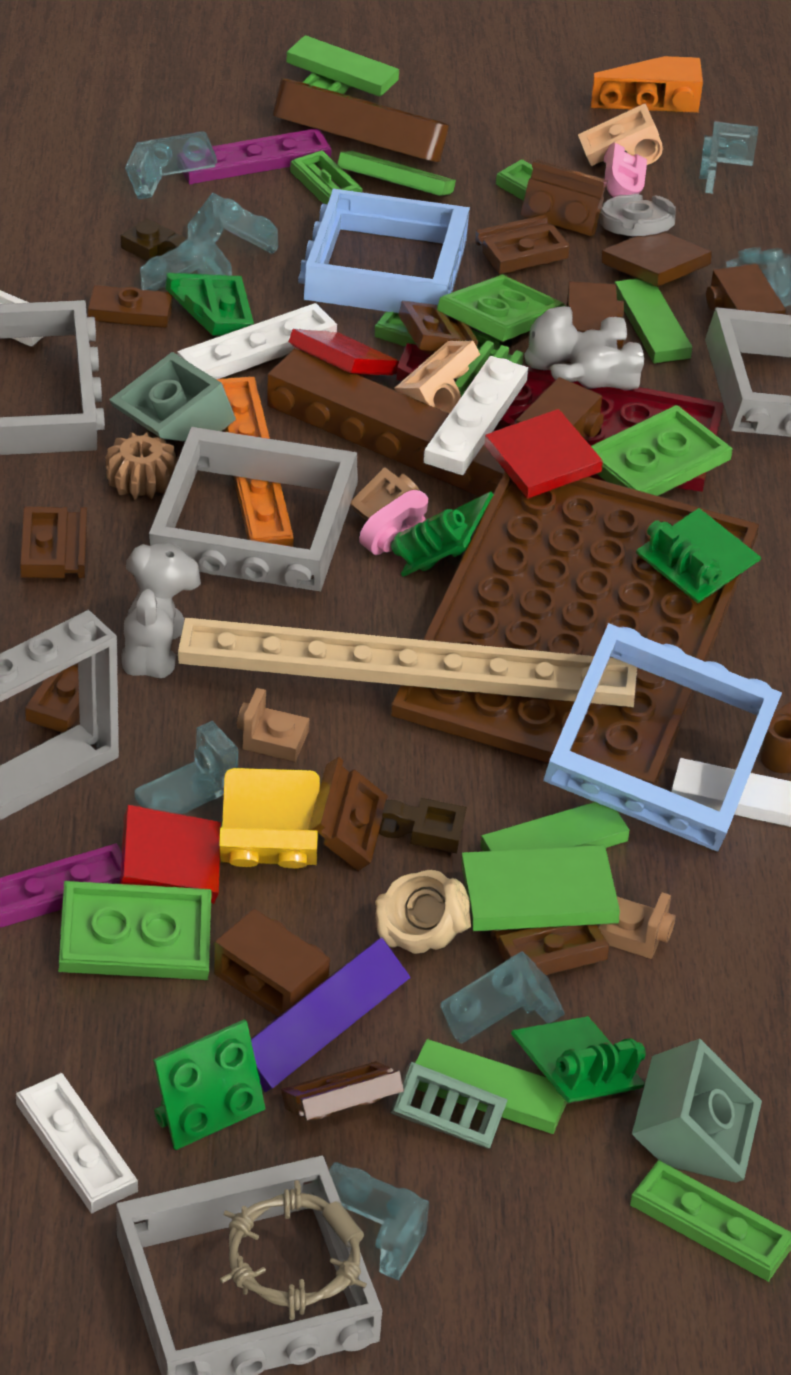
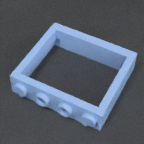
(385, 217)
(639, 797)

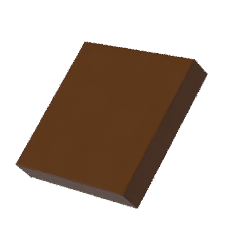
(656, 258)

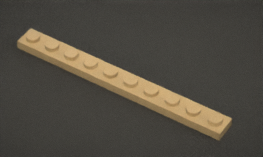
(401, 661)

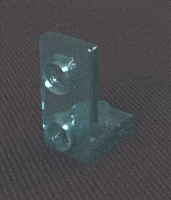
(728, 145)
(167, 156)
(227, 214)
(191, 255)
(773, 264)
(197, 781)
(498, 994)
(397, 1209)

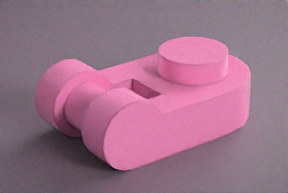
(624, 171)
(392, 519)

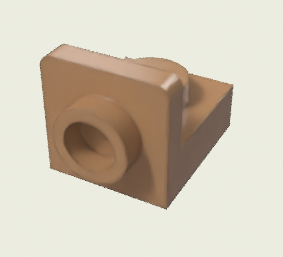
(380, 492)
(271, 730)
(640, 926)

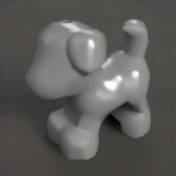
(592, 353)
(152, 618)

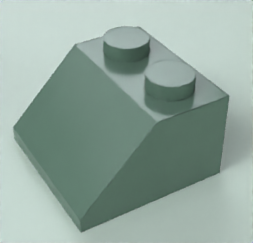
(174, 399)
(697, 1113)

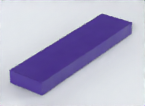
(326, 1012)

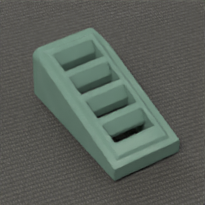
(436, 1080)

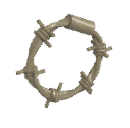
(296, 1298)

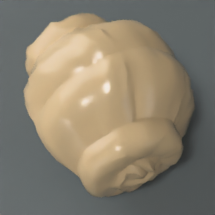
(422, 911)

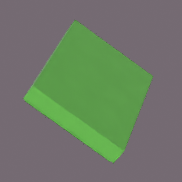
(497, 306)
(661, 452)
(540, 888)
(135, 930)

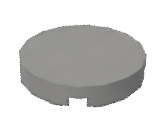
(637, 217)

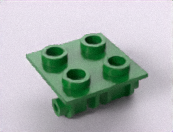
(439, 535)
(696, 554)
(582, 1059)
(208, 1085)

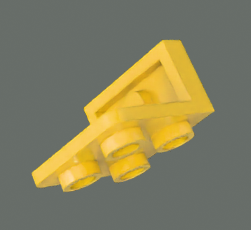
(269, 817)

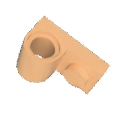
(632, 130)
(434, 378)

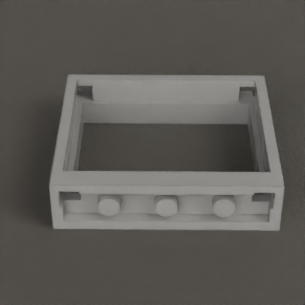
(753, 333)
(61, 431)
(266, 461)
(68, 755)
(201, 1210)

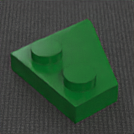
(213, 300)

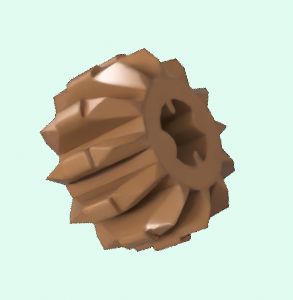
(140, 465)

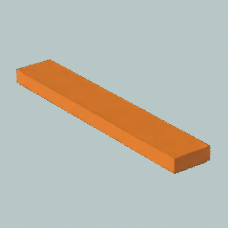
(259, 500)

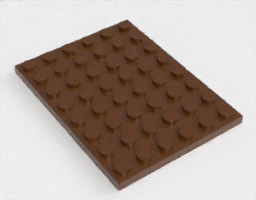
(551, 581)

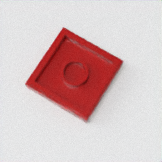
(343, 352)
(543, 453)
(170, 850)

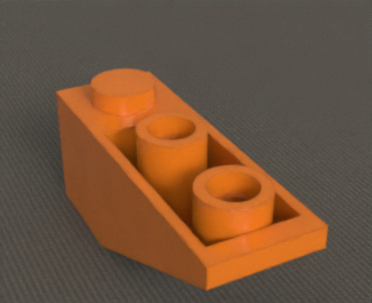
(660, 82)

